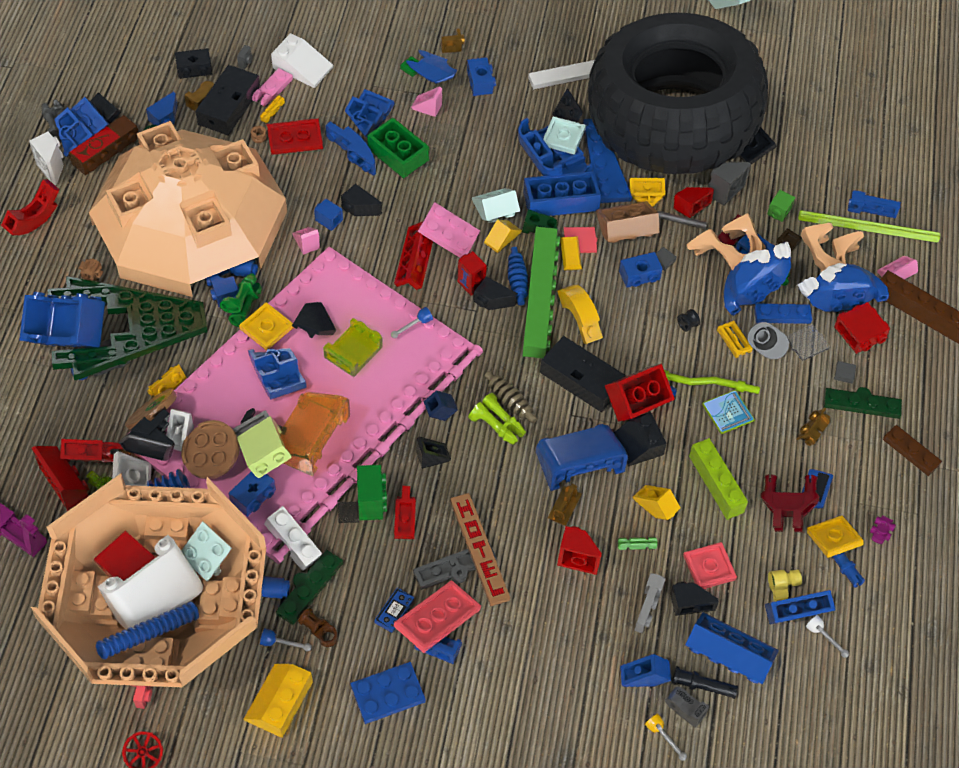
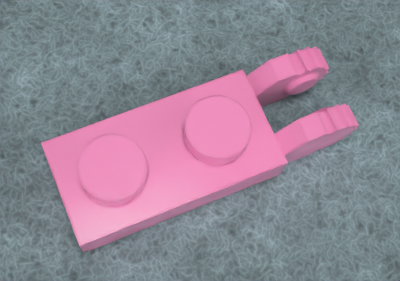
(272, 87)

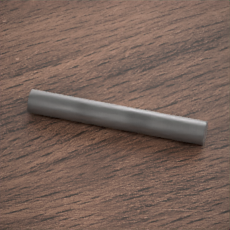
(680, 219)

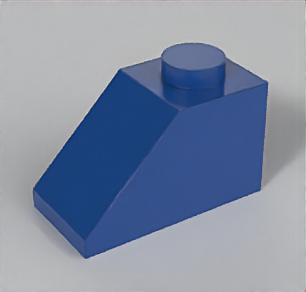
(163, 110)
(646, 672)

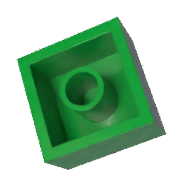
(371, 492)

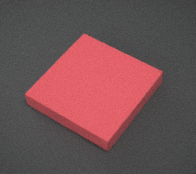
(710, 566)

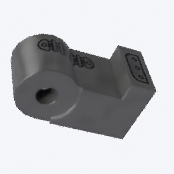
(687, 706)

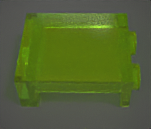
(354, 348)

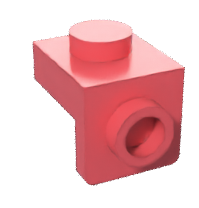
(141, 696)

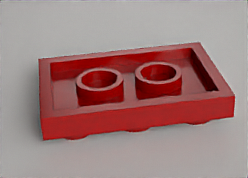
(294, 136)

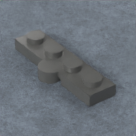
(450, 567)

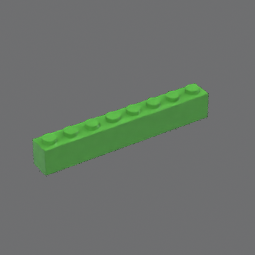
(540, 293)

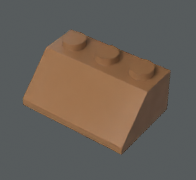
(628, 221)

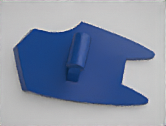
(433, 67)

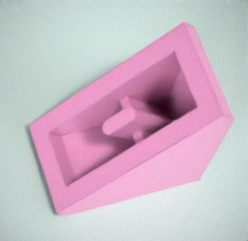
(429, 102)
(307, 239)

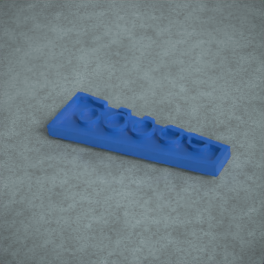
(605, 167)

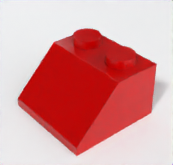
(579, 551)

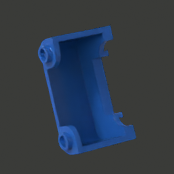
(580, 453)

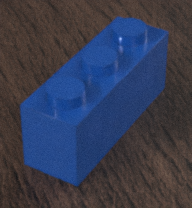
(799, 607)

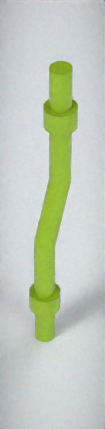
(740, 386)

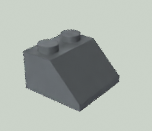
(728, 180)

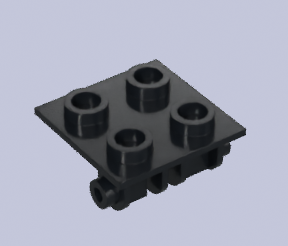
(568, 108)

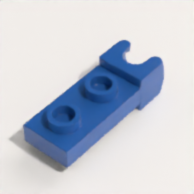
(870, 204)

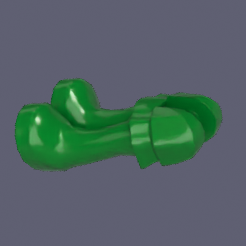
(241, 304)

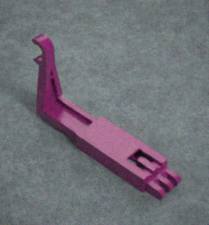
(21, 531)

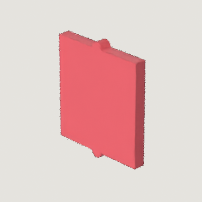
(586, 238)

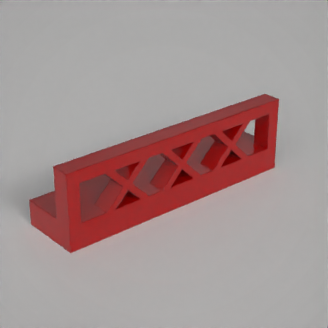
(418, 255)

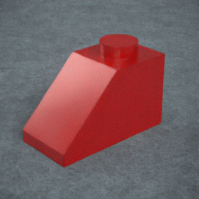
(693, 200)

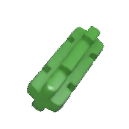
(637, 543)

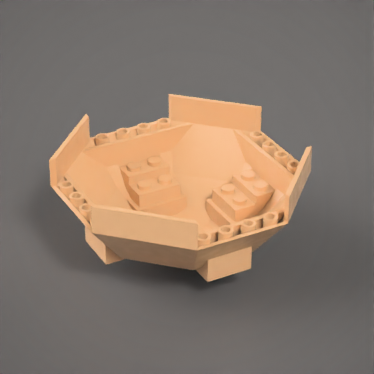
(187, 208)
(79, 616)

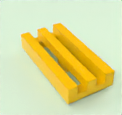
(731, 339)

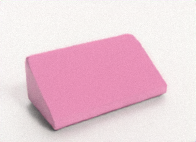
(903, 267)

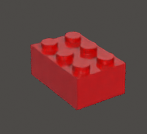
(639, 392)

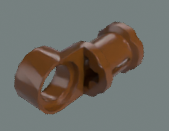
(318, 627)

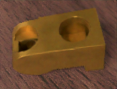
(194, 99)

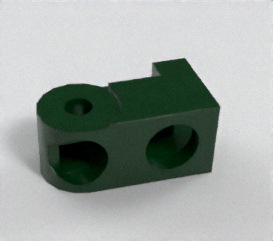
(535, 219)

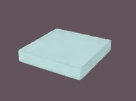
(564, 135)

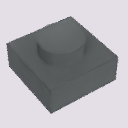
(244, 57)

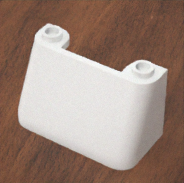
(153, 589)

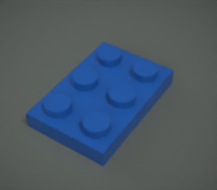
(387, 692)

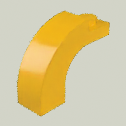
(584, 311)

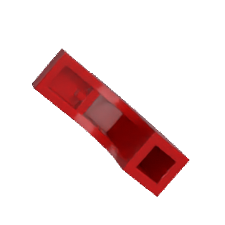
(35, 213)

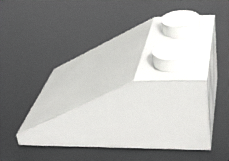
(300, 60)

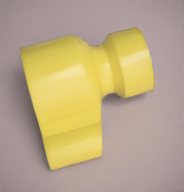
(780, 580)

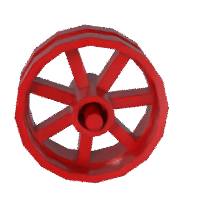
(142, 751)

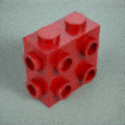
(862, 327)

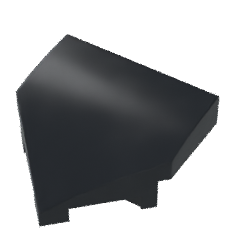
(314, 320)

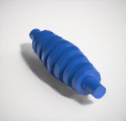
(518, 275)

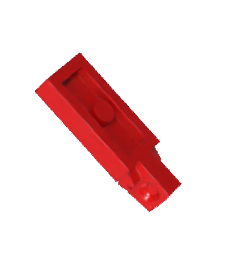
(405, 515)

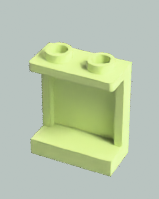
(263, 447)

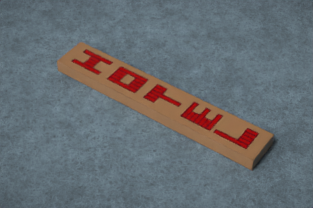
(480, 549)

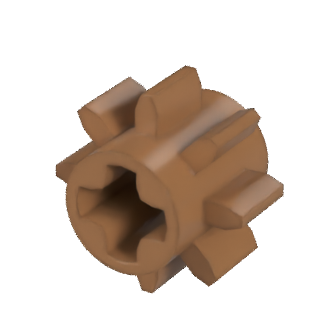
(91, 269)

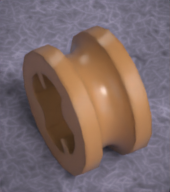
(258, 138)

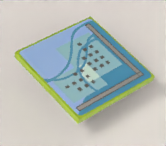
(728, 412)

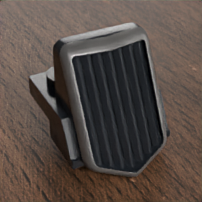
(150, 438)

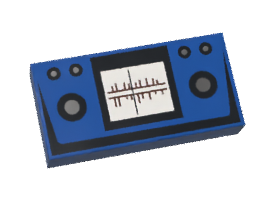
(394, 609)

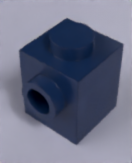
(440, 405)

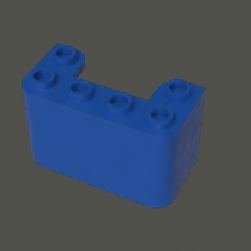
(62, 321)

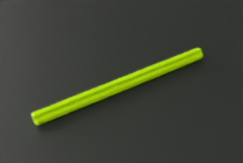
(869, 226)

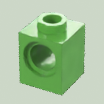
(781, 205)

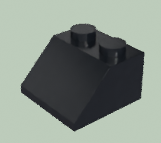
(641, 439)

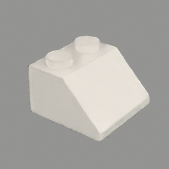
(48, 156)

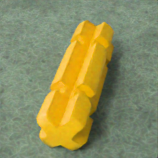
(273, 107)

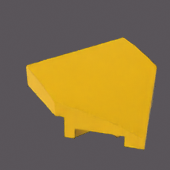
(647, 189)

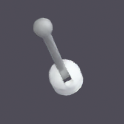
(817, 625)

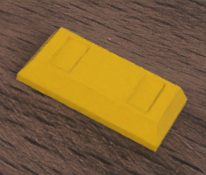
(570, 253)

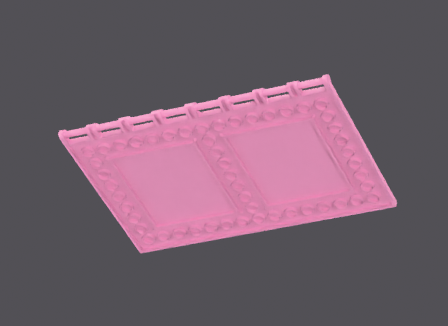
(377, 395)

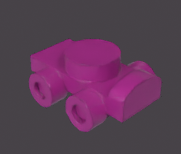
(880, 532)

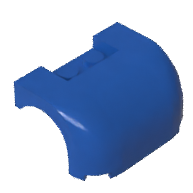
(548, 160)

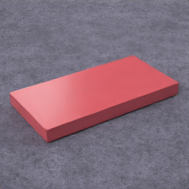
(437, 616)

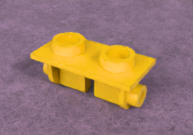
(170, 379)

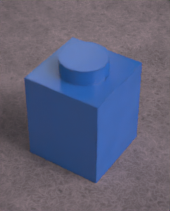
(328, 214)

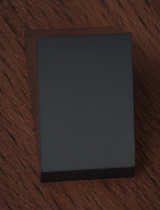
(431, 452)

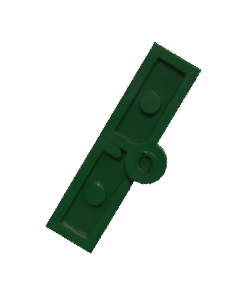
(862, 402)
(308, 586)

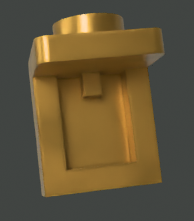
(452, 43)

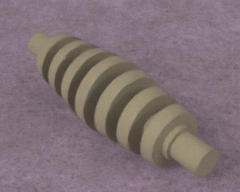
(510, 397)

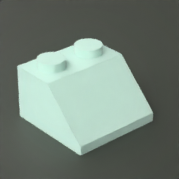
(496, 204)

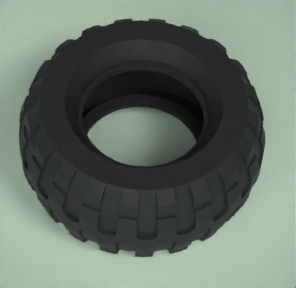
(672, 131)

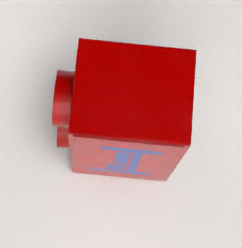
(471, 272)

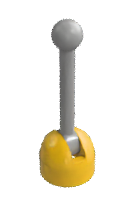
(655, 725)

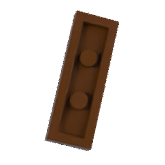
(912, 450)

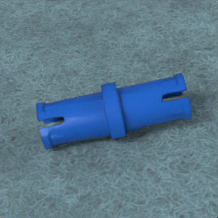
(848, 568)

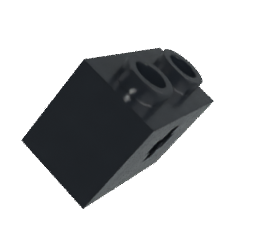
(193, 63)

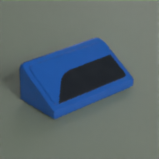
(823, 484)

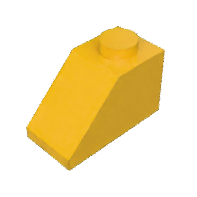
(657, 501)

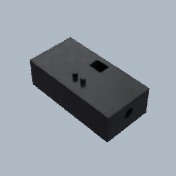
(227, 100)
(580, 372)

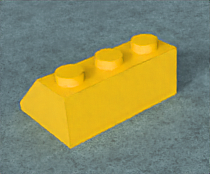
(279, 698)

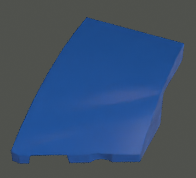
(369, 111)
(79, 124)
(277, 371)

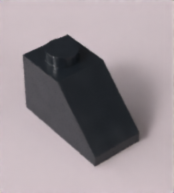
(360, 202)
(494, 295)
(691, 599)

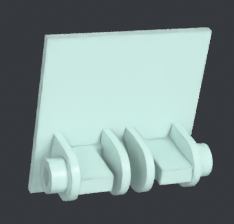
(206, 551)

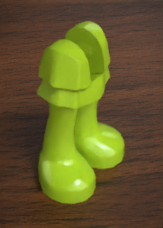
(481, 411)

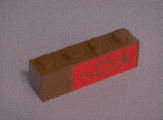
(104, 145)

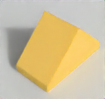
(501, 235)

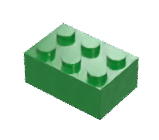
(398, 147)

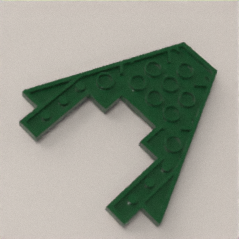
(153, 324)

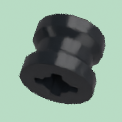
(688, 320)

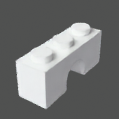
(300, 545)

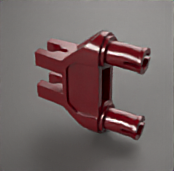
(789, 503)

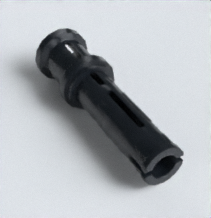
(694, 680)

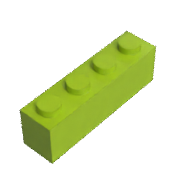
(718, 478)

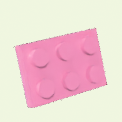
(448, 230)

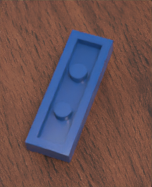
(783, 313)

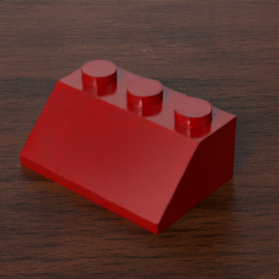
(61, 476)

